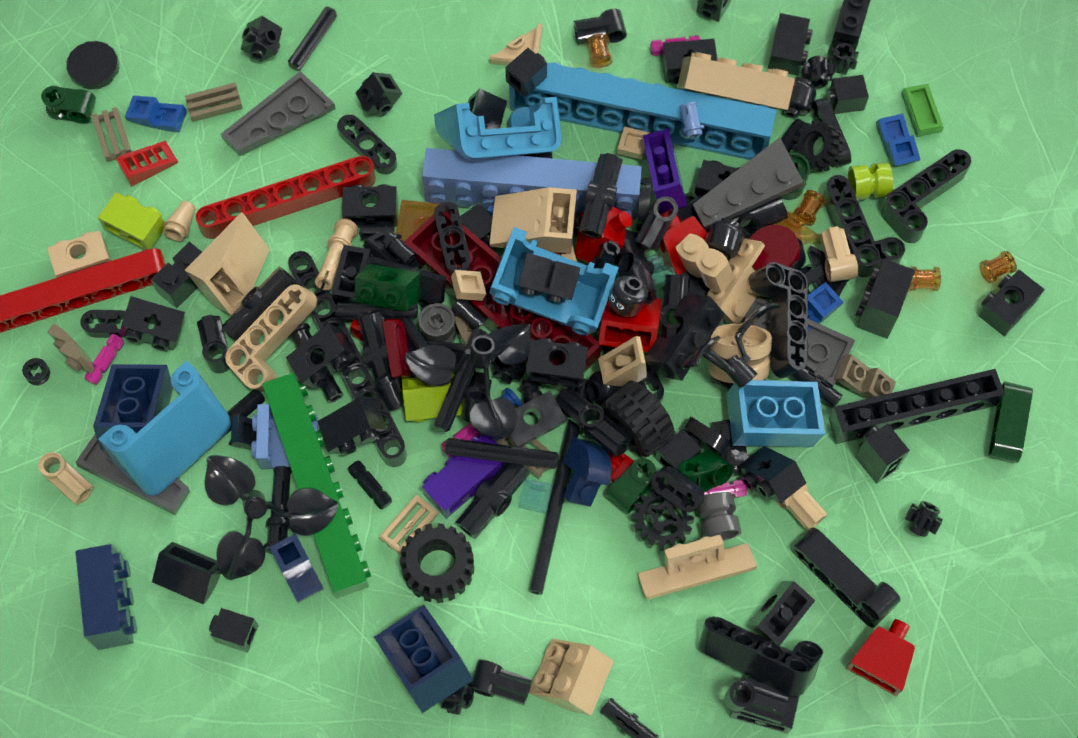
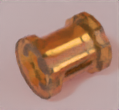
(599, 50)
(809, 207)
(998, 266)
(926, 278)

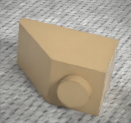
(624, 363)

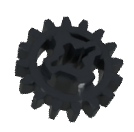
(653, 513)

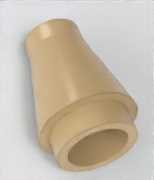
(179, 222)

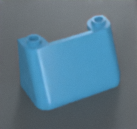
(530, 132)
(580, 313)
(171, 438)

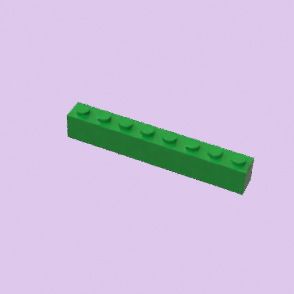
(313, 470)

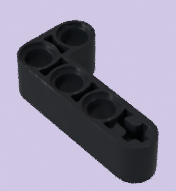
(929, 189)
(857, 225)
(790, 322)
(851, 585)
(760, 658)

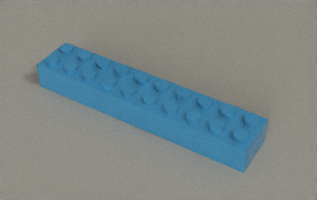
(619, 102)

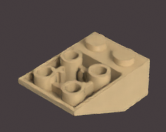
(542, 213)
(230, 265)

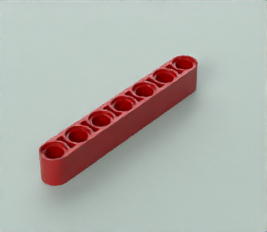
(295, 187)
(79, 289)

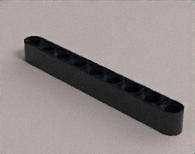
(357, 367)

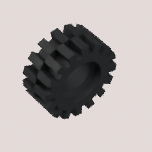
(831, 144)

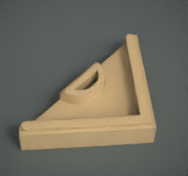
(516, 47)

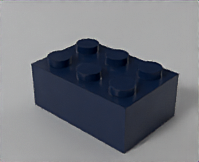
(132, 397)
(105, 597)
(423, 658)

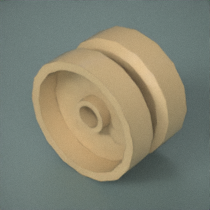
(756, 344)

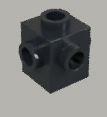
(261, 38)
(378, 93)

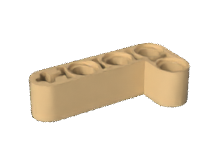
(274, 335)

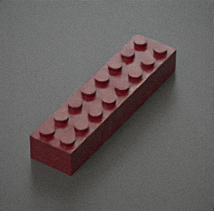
(483, 259)

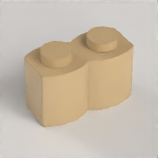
(705, 263)

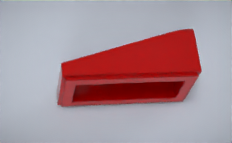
(142, 173)

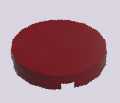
(780, 246)

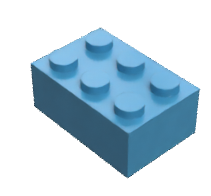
(775, 414)

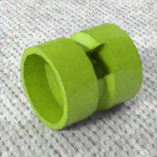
(872, 180)

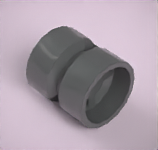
(437, 323)
(718, 515)

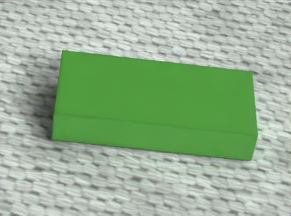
(922, 110)

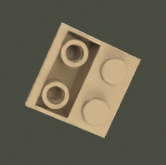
(571, 676)

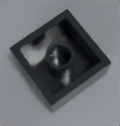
(884, 298)

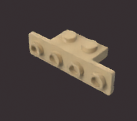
(738, 295)
(696, 565)

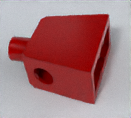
(614, 231)
(675, 234)
(885, 658)

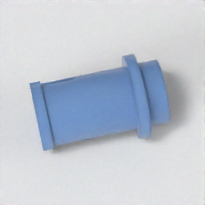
(691, 120)

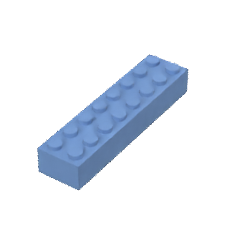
(467, 182)

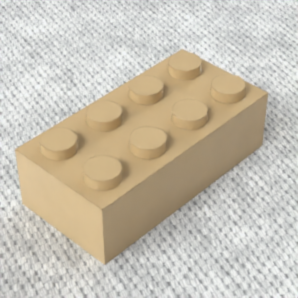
(736, 82)

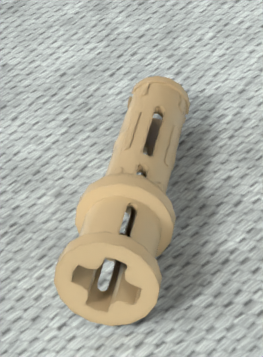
(344, 233)

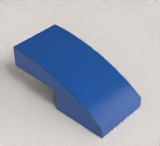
(156, 115)
(897, 141)
(822, 303)

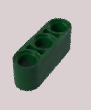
(1011, 422)

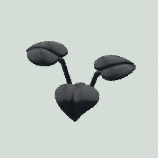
(509, 344)
(736, 367)
(230, 479)

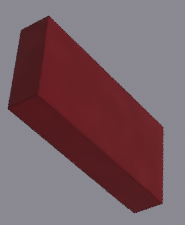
(396, 348)

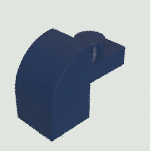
(590, 468)
(296, 568)

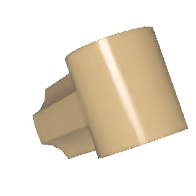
(838, 262)
(66, 478)
(804, 508)

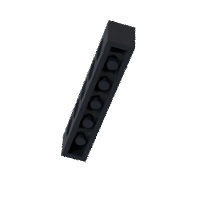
(917, 405)

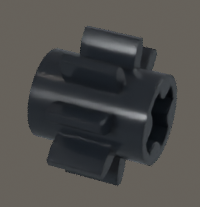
(842, 57)
(818, 71)
(507, 373)
(923, 518)
(460, 699)

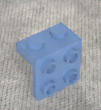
(268, 447)

